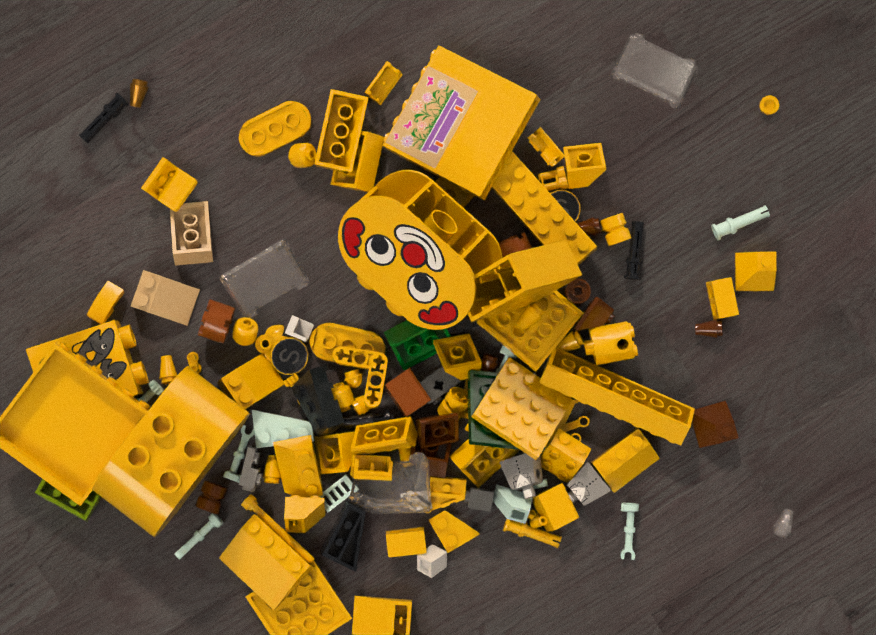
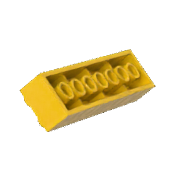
(539, 209)
(617, 396)

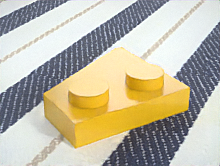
(452, 530)

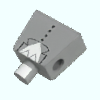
(523, 473)
(586, 485)

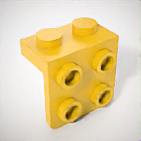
(169, 184)
(564, 456)

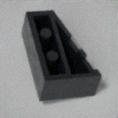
(317, 401)
(345, 537)

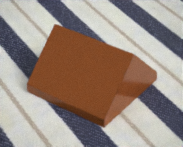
(407, 392)

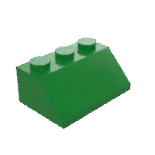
(413, 343)

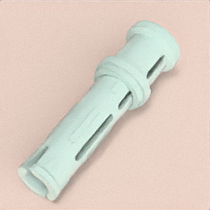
(731, 225)

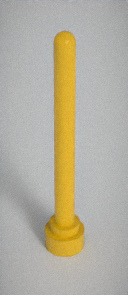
(251, 504)

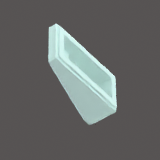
(348, 482)

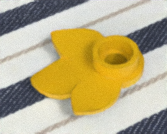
(271, 335)

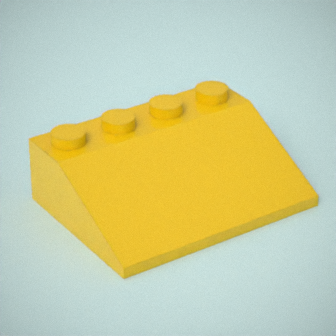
(265, 561)

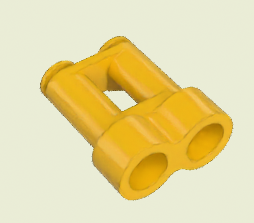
(559, 174)
(193, 363)

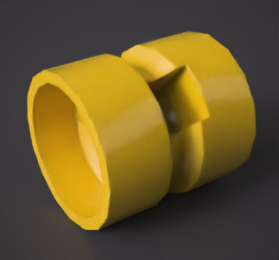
(615, 229)
(455, 402)

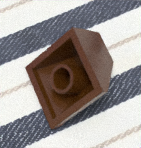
(595, 315)
(713, 424)
(437, 429)
(437, 456)

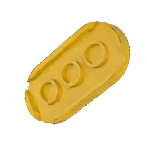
(275, 128)
(331, 335)

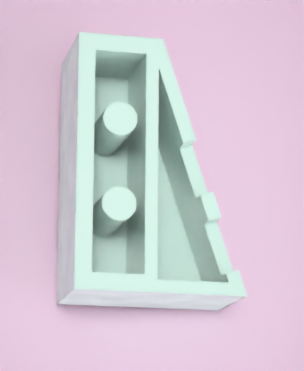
(274, 427)

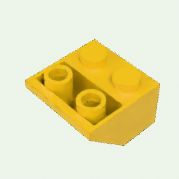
(303, 513)

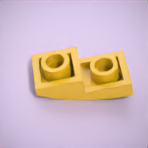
(104, 302)

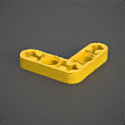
(368, 364)

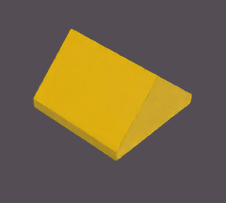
(555, 506)

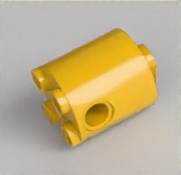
(604, 343)

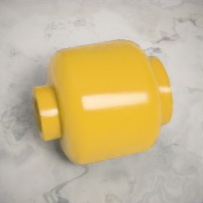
(302, 155)
(245, 331)
(344, 396)

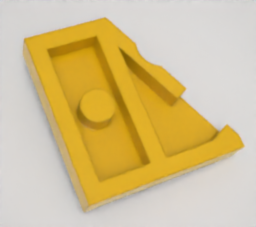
(446, 491)

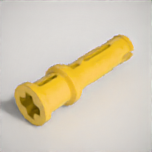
(534, 533)

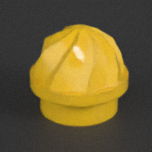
(353, 378)

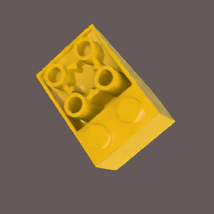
(381, 616)

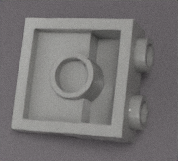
(251, 475)

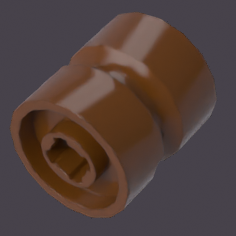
(577, 291)
(211, 497)

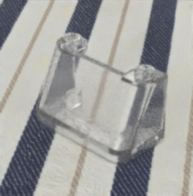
(655, 70)
(264, 278)
(404, 494)

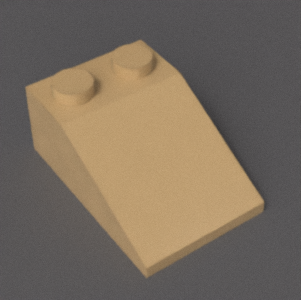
(191, 234)
(165, 297)

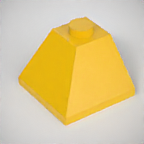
(583, 164)
(755, 271)
(458, 355)
(334, 452)

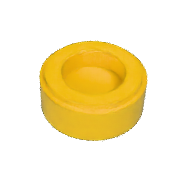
(769, 105)

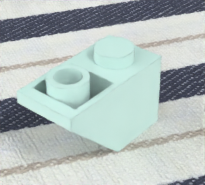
(512, 503)

